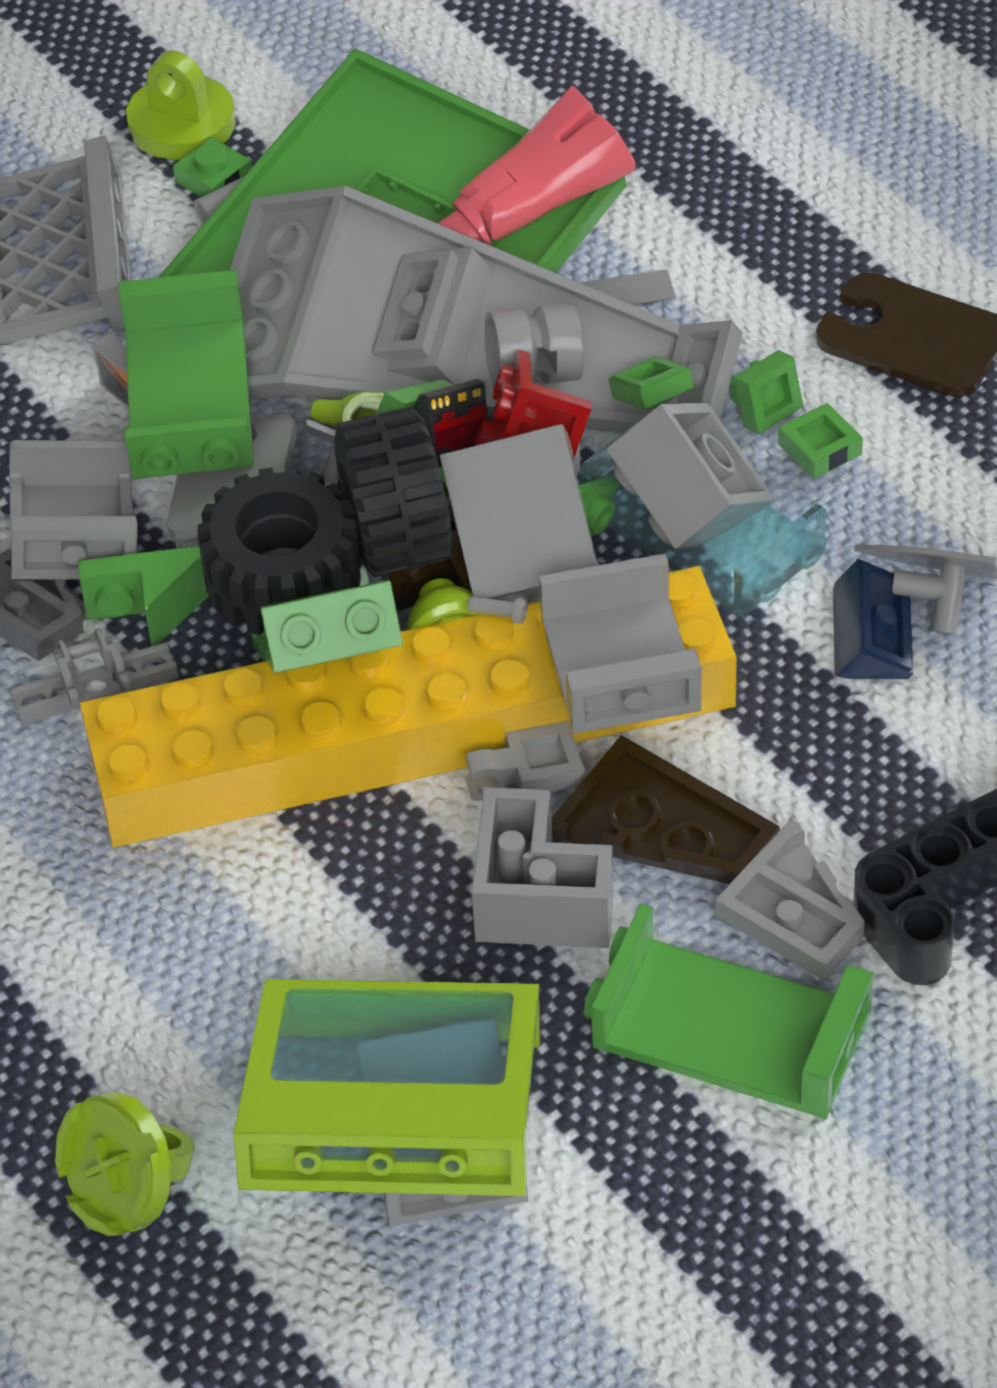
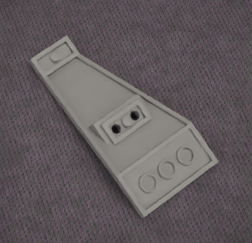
(382, 300)

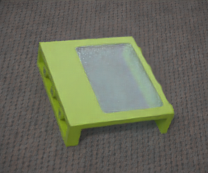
(388, 1088)

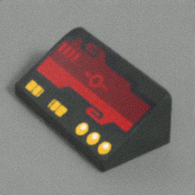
(453, 415)

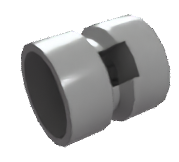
(549, 336)

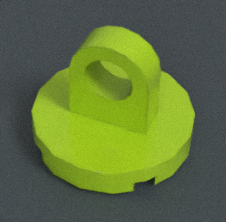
(179, 110)
(119, 1162)

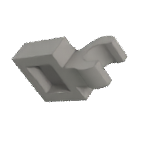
(531, 758)

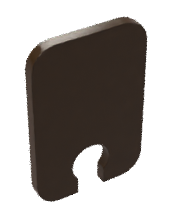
(918, 337)

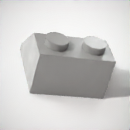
(688, 474)

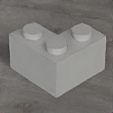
(533, 887)

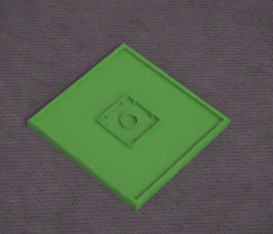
(398, 144)

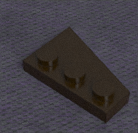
(661, 817)

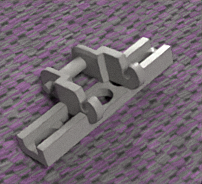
(74, 685)

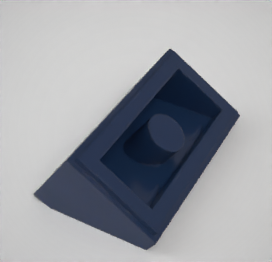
(871, 625)

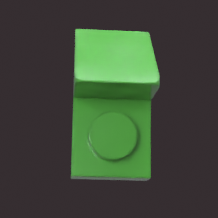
(157, 583)

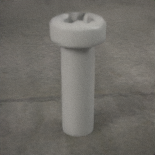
(516, 610)

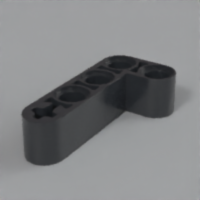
(916, 880)

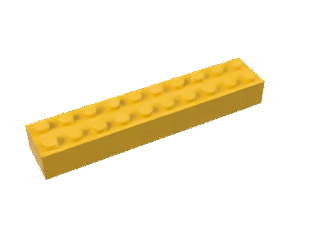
(353, 724)

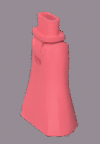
(552, 164)

